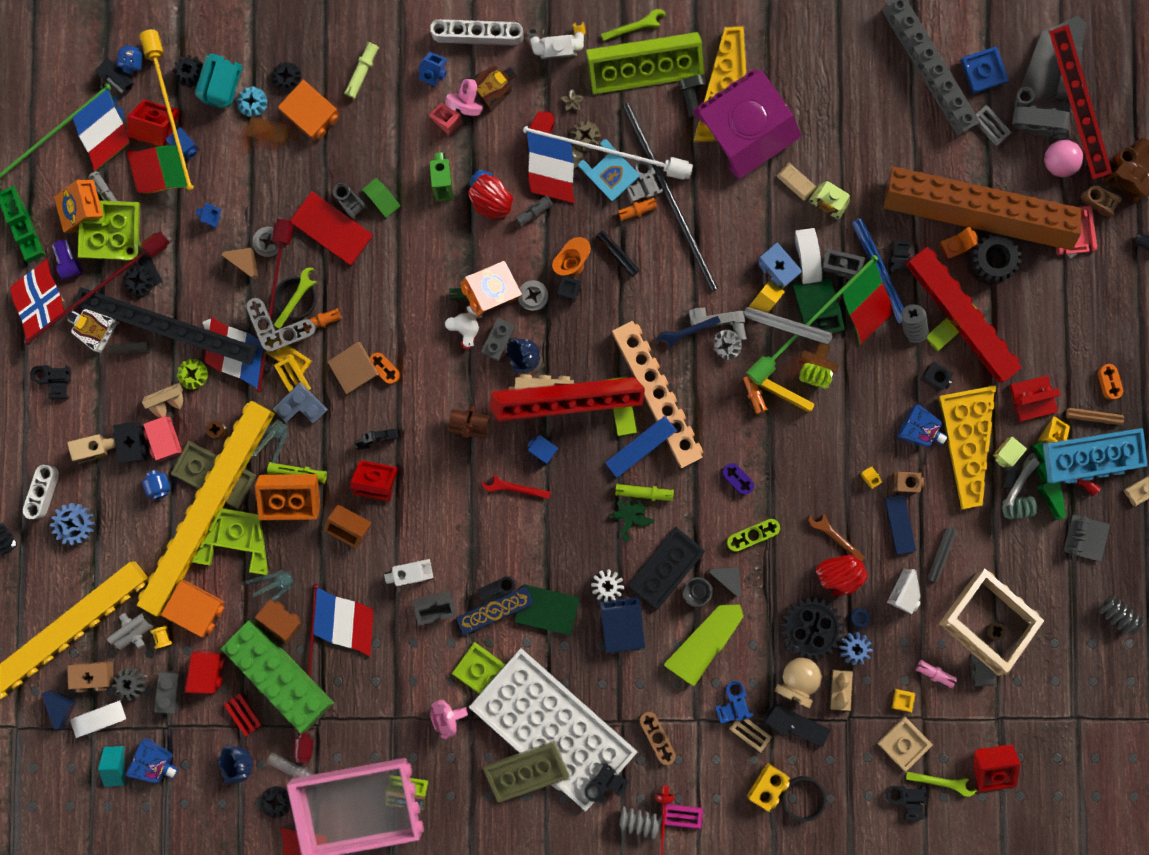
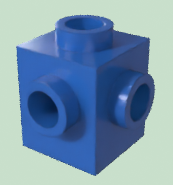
(432, 69)

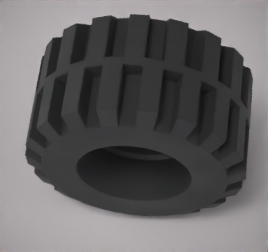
(1007, 251)

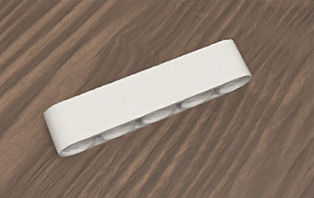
(468, 27)

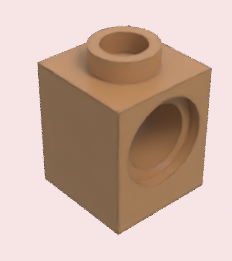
(899, 482)

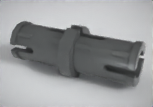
(534, 211)

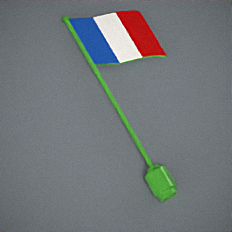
(97, 127)

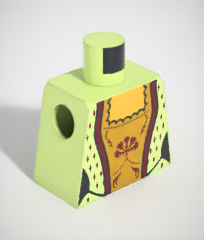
(830, 199)

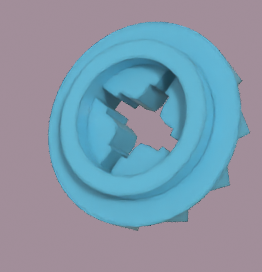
(256, 108)

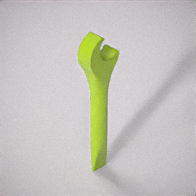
(648, 21)
(304, 285)
(958, 784)

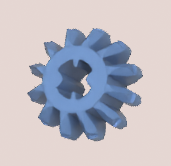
(860, 642)

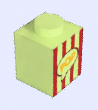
(1009, 452)

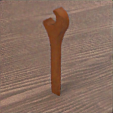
(824, 526)

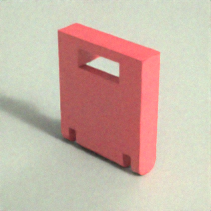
(1087, 235)

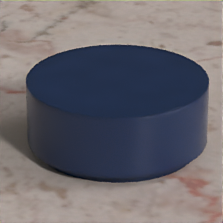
(860, 617)

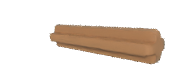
(1094, 416)

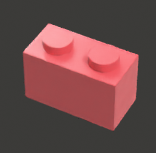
(162, 438)

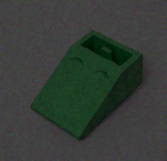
(811, 298)

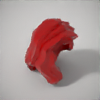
(490, 197)
(842, 574)

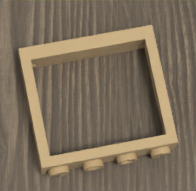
(976, 645)

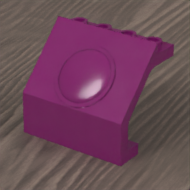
(749, 122)

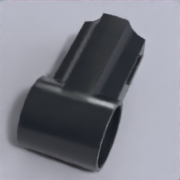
(111, 73)
(495, 590)

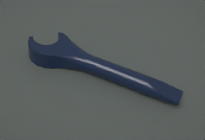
(673, 337)

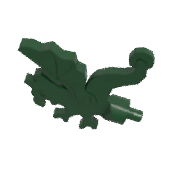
(628, 512)

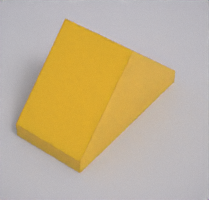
(767, 297)
(1055, 431)

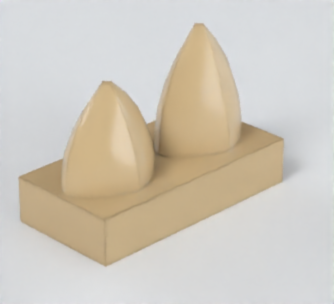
(156, 400)
(841, 690)

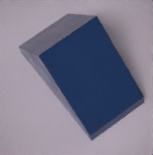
(58, 707)

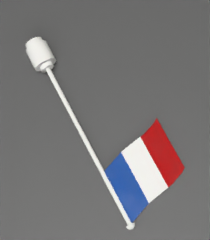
(553, 164)

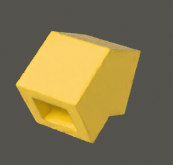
(871, 477)

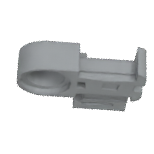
(646, 186)

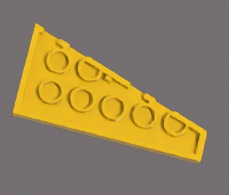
(728, 68)
(968, 434)

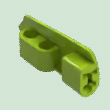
(705, 642)

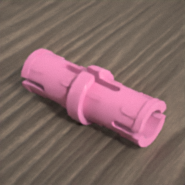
(936, 674)

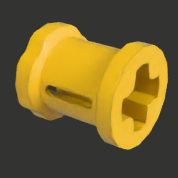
(160, 637)

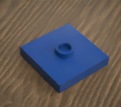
(984, 70)

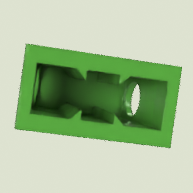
(441, 178)

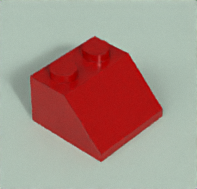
(150, 123)
(205, 671)
(996, 768)

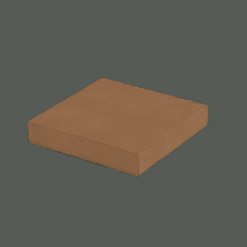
(353, 368)

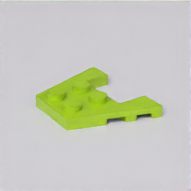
(235, 531)

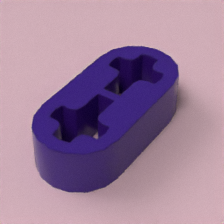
(741, 475)

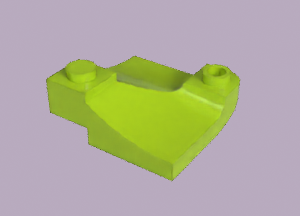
(112, 233)

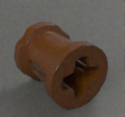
(213, 426)

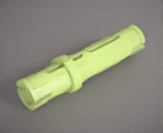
(361, 70)

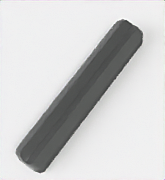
(942, 554)

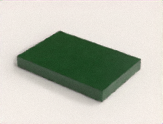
(550, 610)

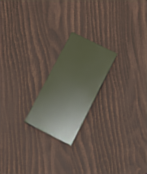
(198, 461)
(526, 771)

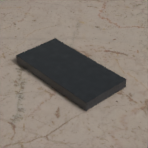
(666, 568)

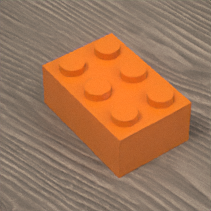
(288, 497)

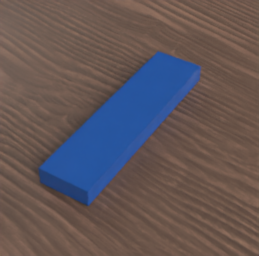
(641, 446)

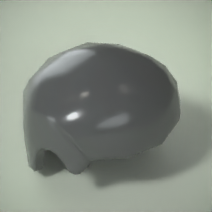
(697, 592)

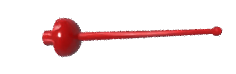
(663, 798)

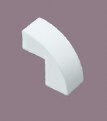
(809, 254)
(98, 719)

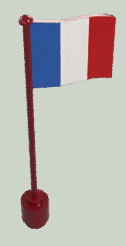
(250, 373)
(342, 624)

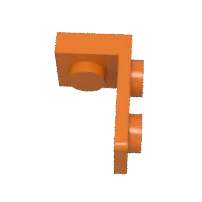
(959, 243)

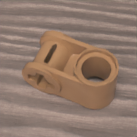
(1104, 202)

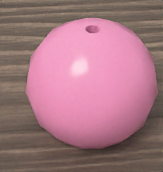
(1063, 158)

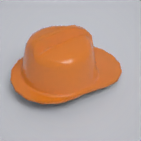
(572, 257)

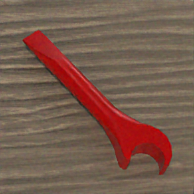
(503, 485)

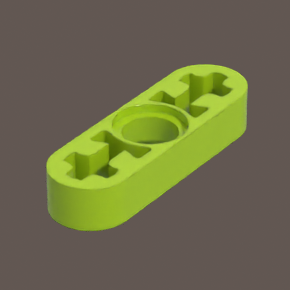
(764, 524)

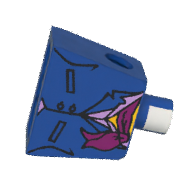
(921, 428)
(152, 762)

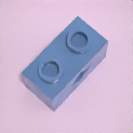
(776, 256)

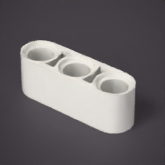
(33, 498)

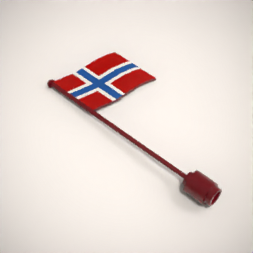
(39, 297)

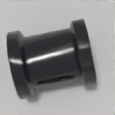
(1010, 478)

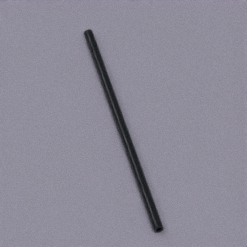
(670, 197)

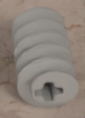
(639, 822)

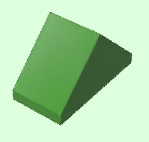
(381, 197)

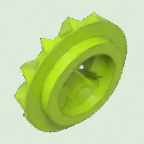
(201, 374)

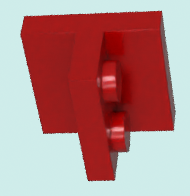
(1034, 398)
(373, 480)

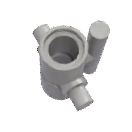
(131, 631)

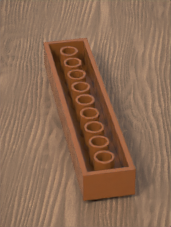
(983, 208)

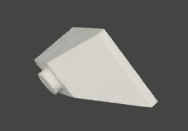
(906, 592)

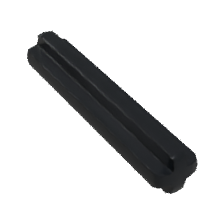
(617, 253)

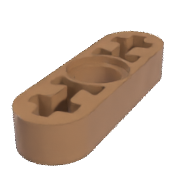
(659, 753)

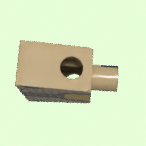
(82, 449)

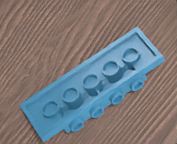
(1095, 456)

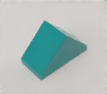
(113, 766)

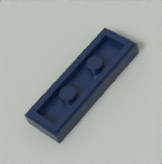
(900, 524)

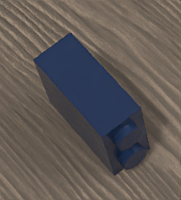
(622, 625)

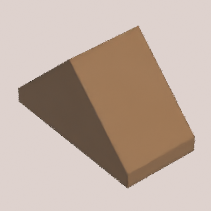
(244, 260)

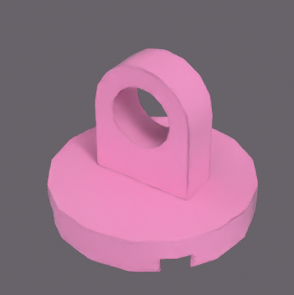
(465, 99)
(444, 718)

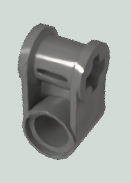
(350, 203)
(981, 674)

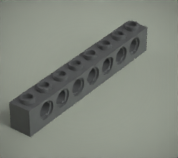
(931, 66)

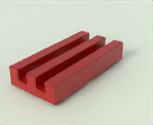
(245, 731)

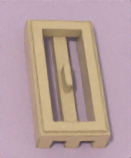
(763, 742)

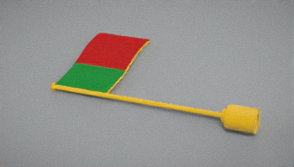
(159, 166)

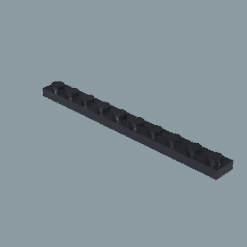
(168, 326)

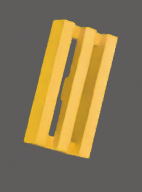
(290, 359)

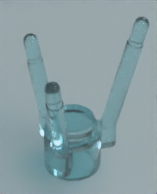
(275, 429)
(283, 580)

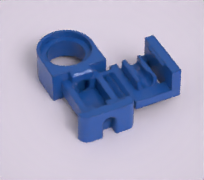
(735, 709)

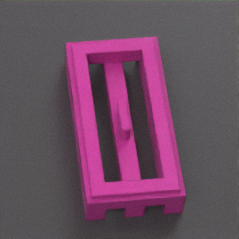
(686, 816)

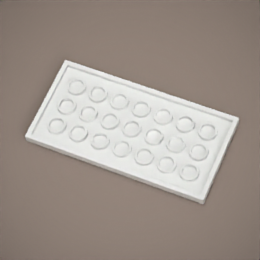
(535, 709)

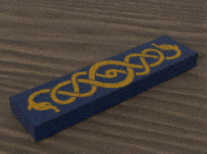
(495, 610)

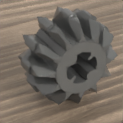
(122, 681)

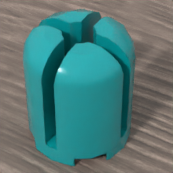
(218, 81)

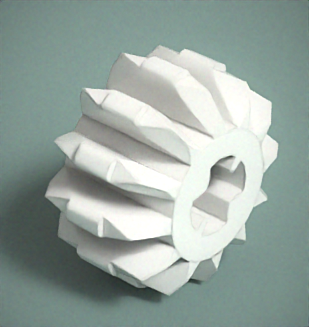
(612, 581)

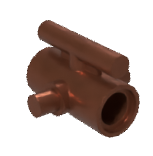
(469, 423)

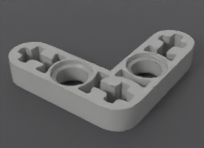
(270, 331)

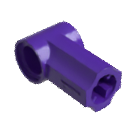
(67, 264)

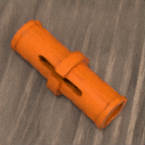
(637, 209)
(322, 320)
(755, 395)

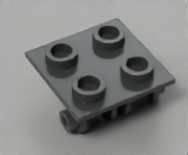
(1086, 538)

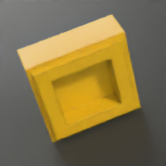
(903, 700)

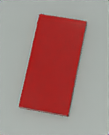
(331, 228)

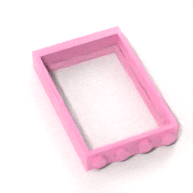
(355, 808)

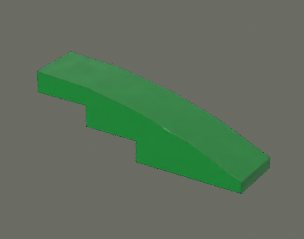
(21, 224)
(1050, 491)

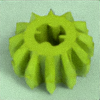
(816, 375)

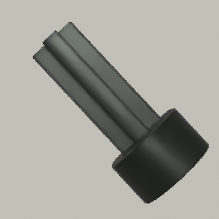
(688, 86)

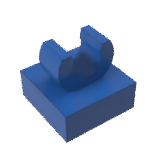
(209, 215)

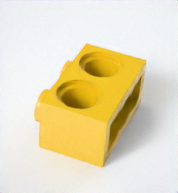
(763, 784)

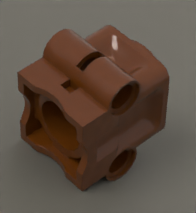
(1130, 171)

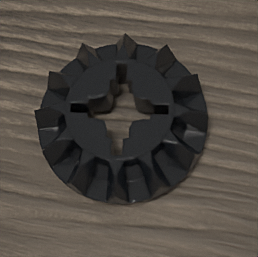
(291, 82)
(145, 275)
(282, 797)

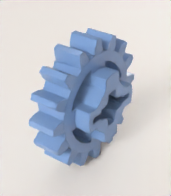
(68, 529)

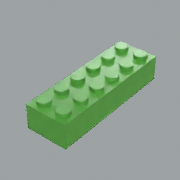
(277, 676)

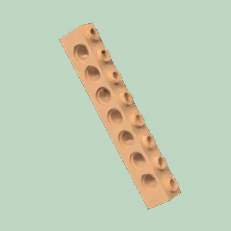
(621, 336)

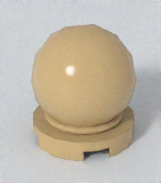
(800, 680)

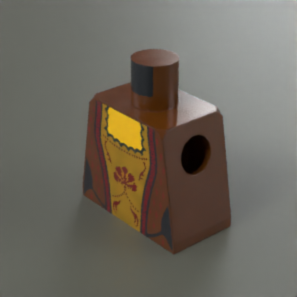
(493, 85)

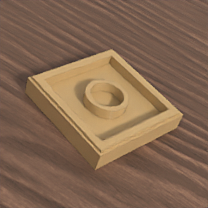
(904, 744)

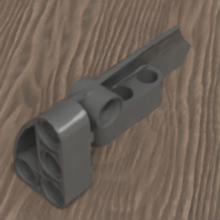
(1049, 108)

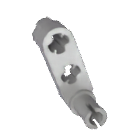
(733, 318)

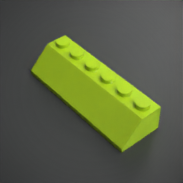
(645, 62)

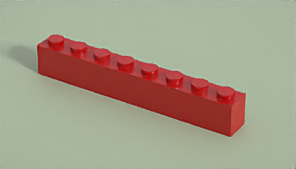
(1080, 101)
(963, 315)
(566, 398)

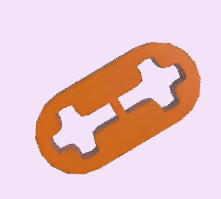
(387, 365)
(1109, 382)

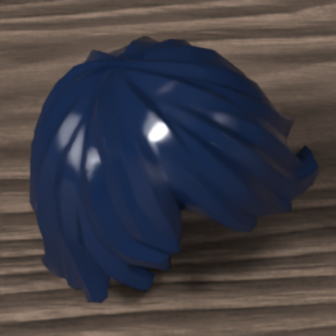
(523, 355)
(235, 764)

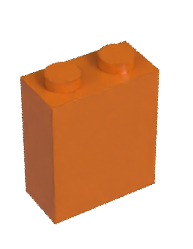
(309, 110)
(193, 608)

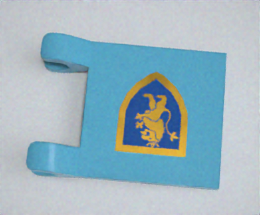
(611, 174)

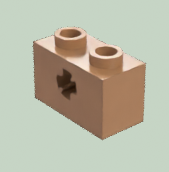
(101, 672)

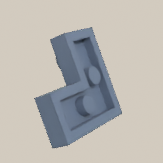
(300, 399)

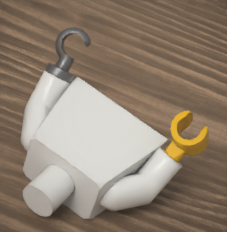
(558, 45)

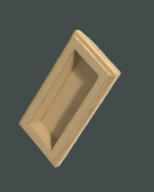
(796, 181)

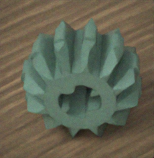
(1020, 508)

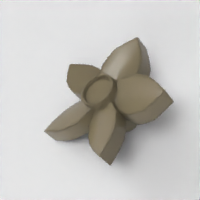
(572, 101)

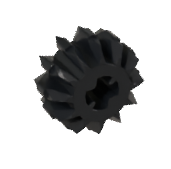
(182, 68)
(7, 540)

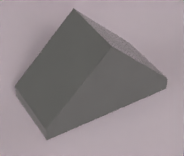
(729, 578)

